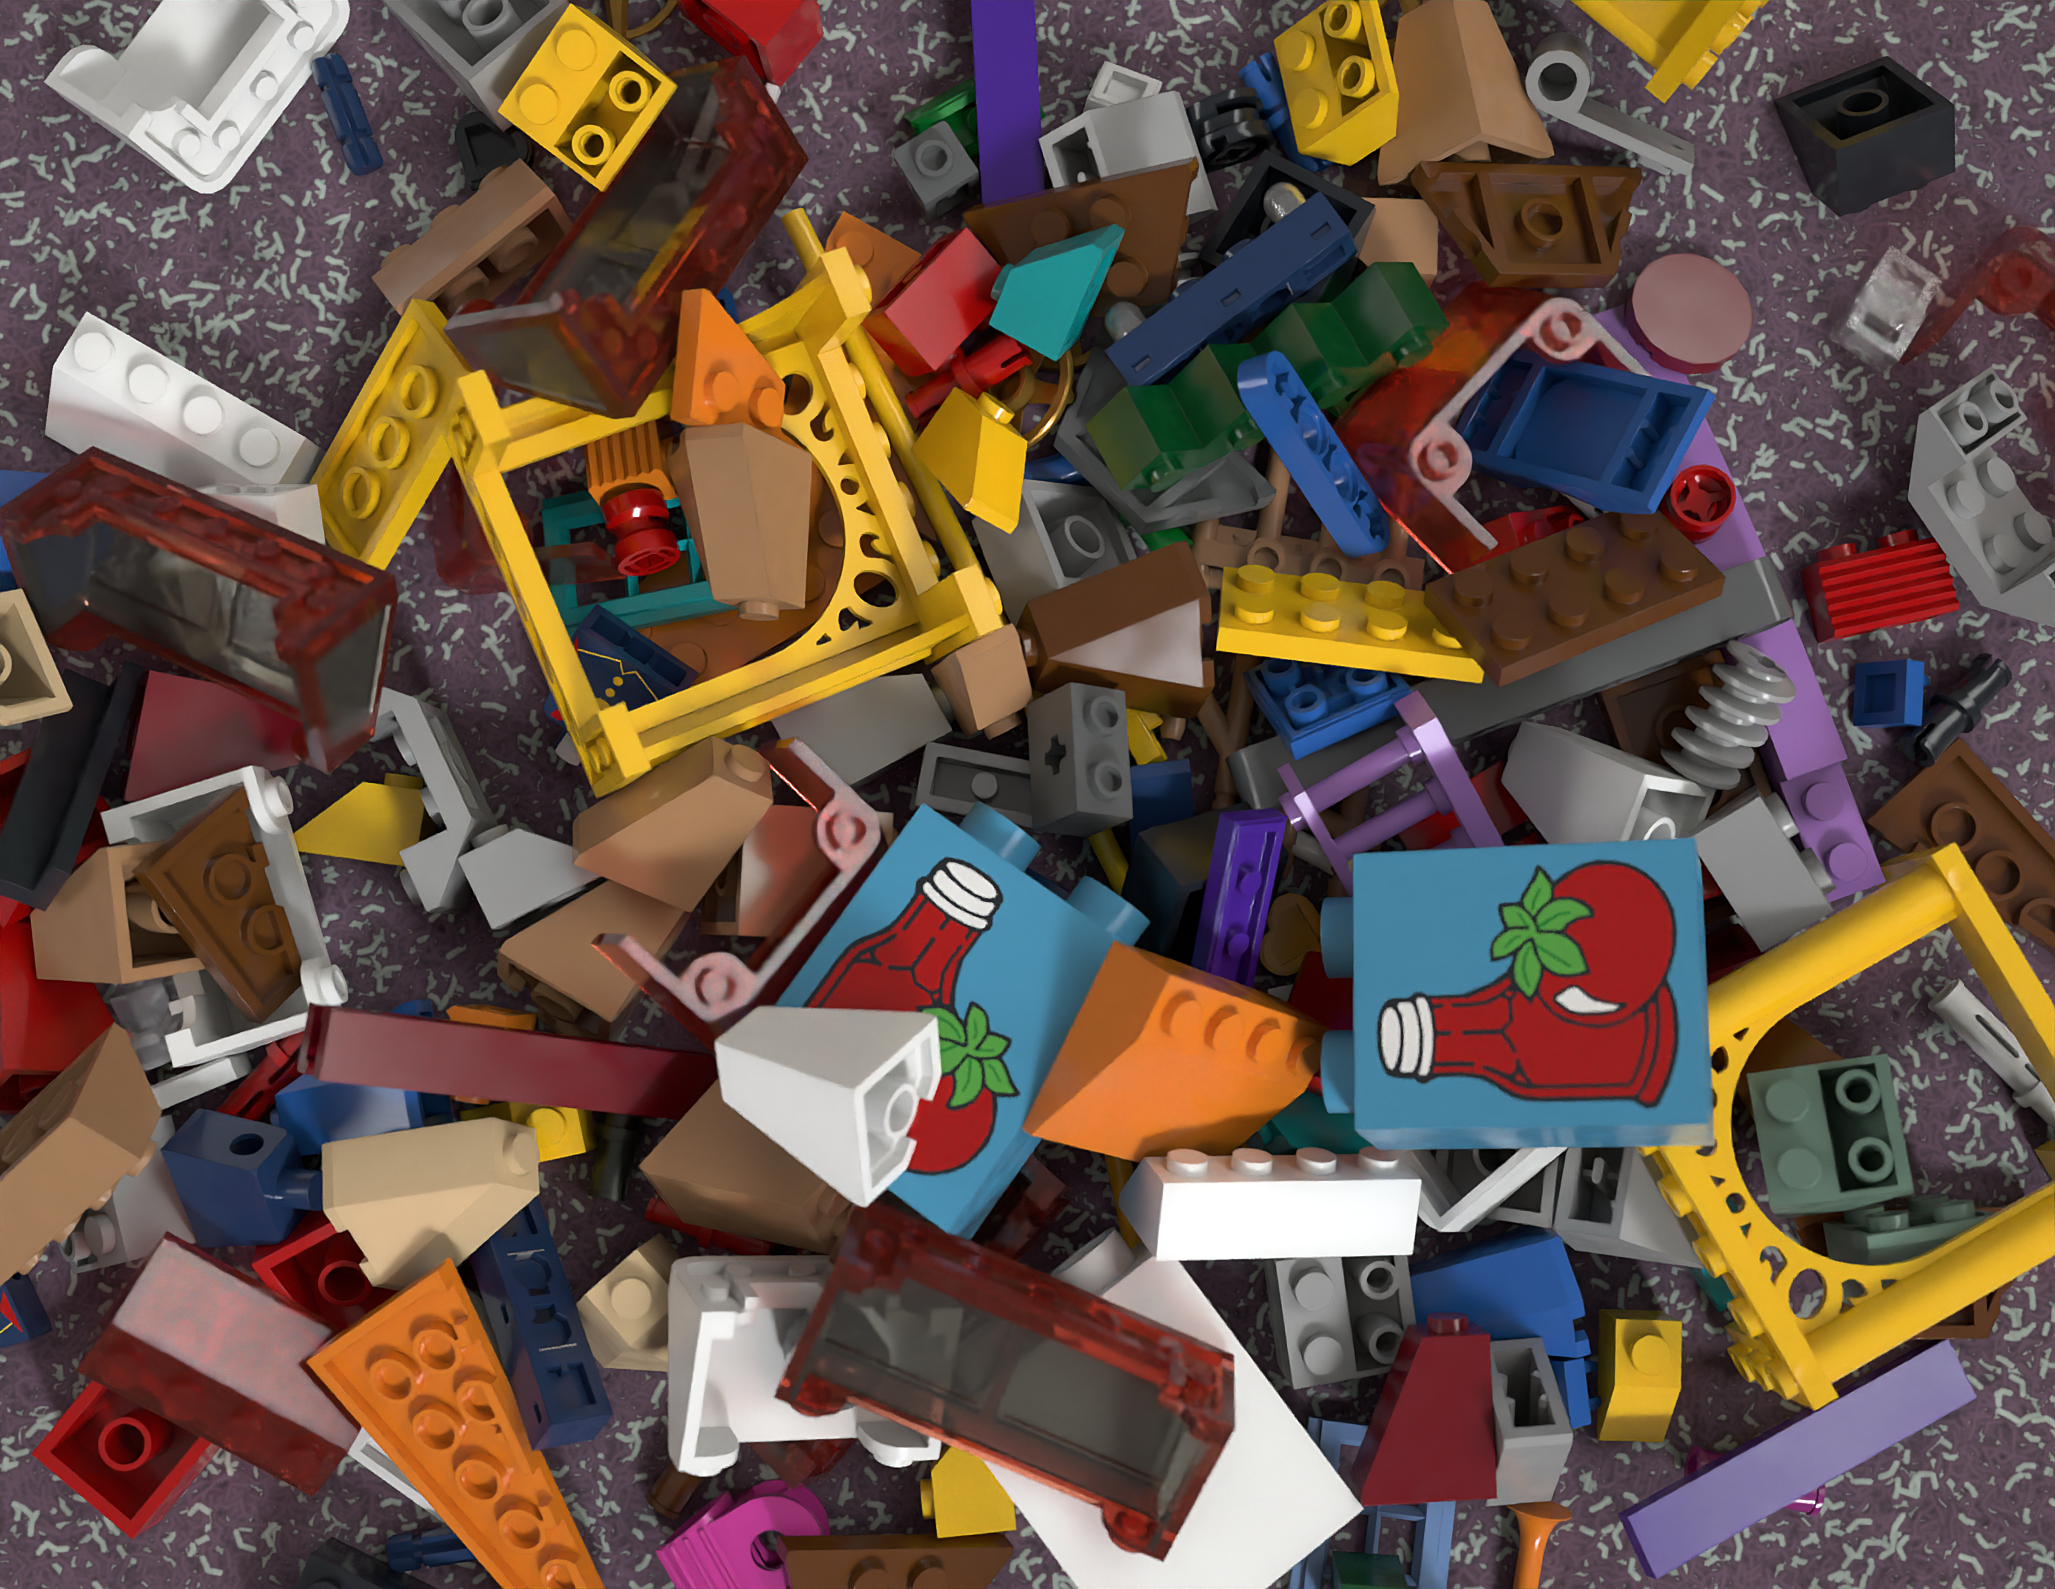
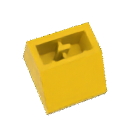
(1339, 81)
(588, 96)

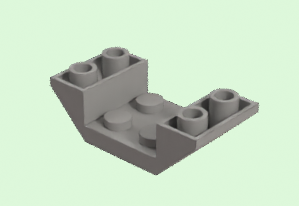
(1975, 504)
(451, 797)

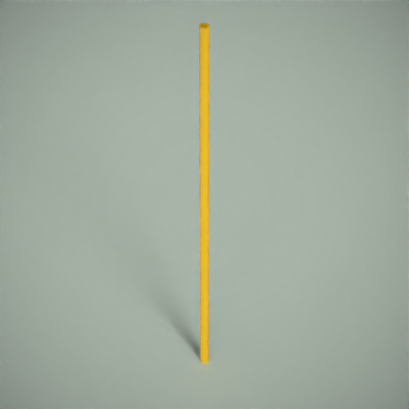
(927, 487)

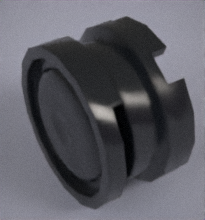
(1229, 128)

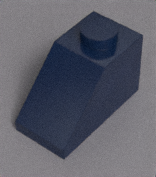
(1159, 796)

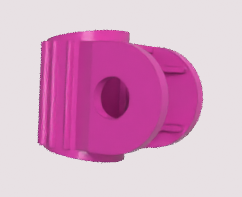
(723, 1543)

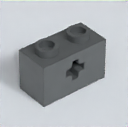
(1079, 760)

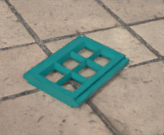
(636, 608)

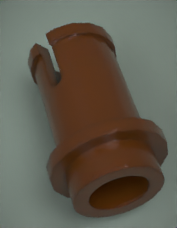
(673, 1491)

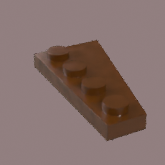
(1995, 833)

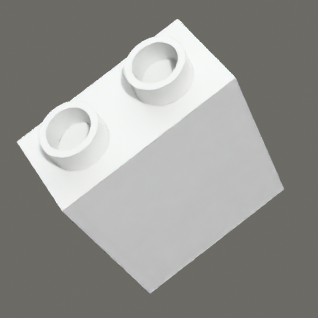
(1267, 1494)

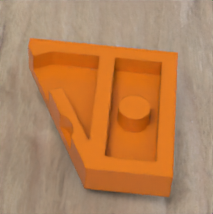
(721, 372)

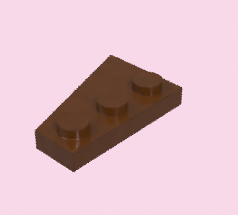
(222, 905)

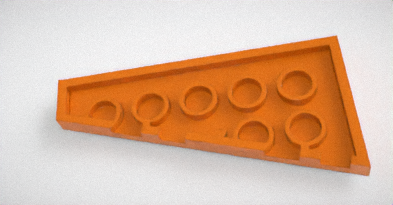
(448, 1419)

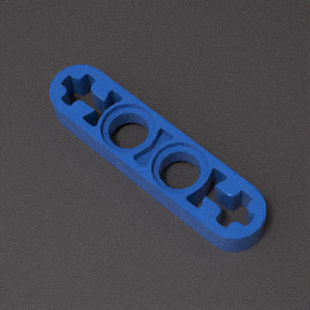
(1313, 454)

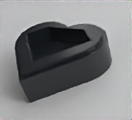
(486, 147)

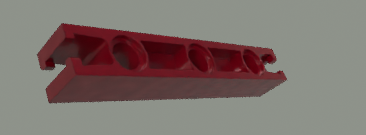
(501, 1063)

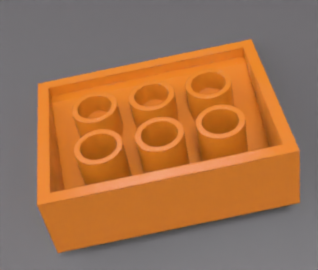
(1173, 1061)

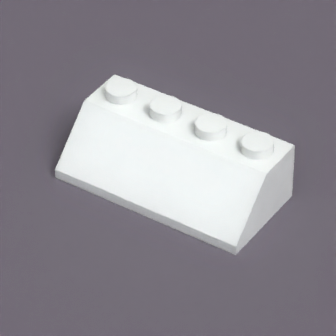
(164, 417)
(1273, 1204)

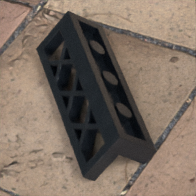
(62, 786)

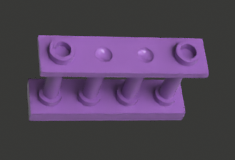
(1443, 792)

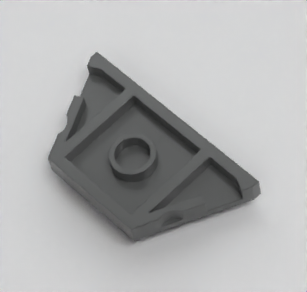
(1208, 493)

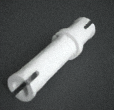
(1994, 1045)

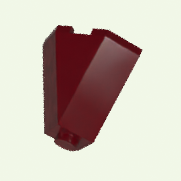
(196, 731)
(1432, 1420)

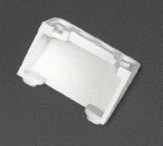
(202, 80)
(210, 1019)
(728, 1356)

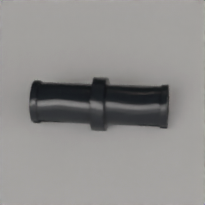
(1955, 710)

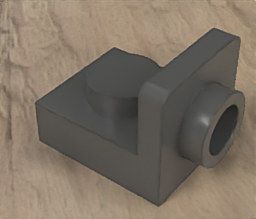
(937, 171)

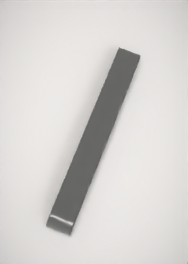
(1748, 605)

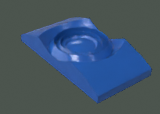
(1583, 430)

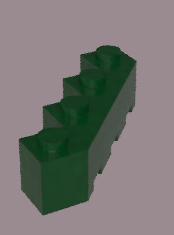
(1169, 430)

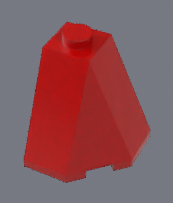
(41, 1020)

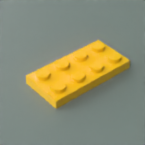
(391, 440)
(1337, 624)

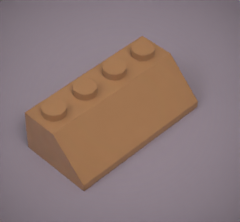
(73, 1148)

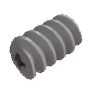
(1733, 719)

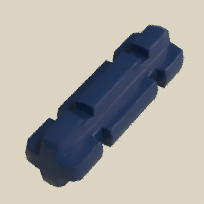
(346, 114)
(433, 1548)

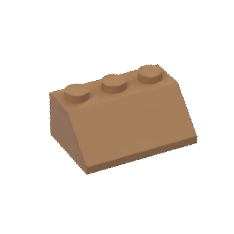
(479, 245)

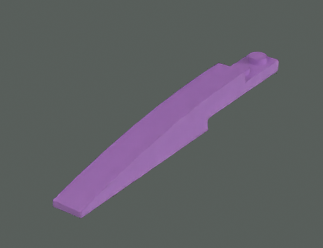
(1804, 745)

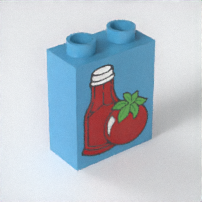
(1003, 967)
(1523, 997)

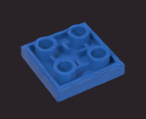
(1321, 702)

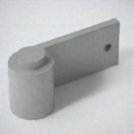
(1559, 86)

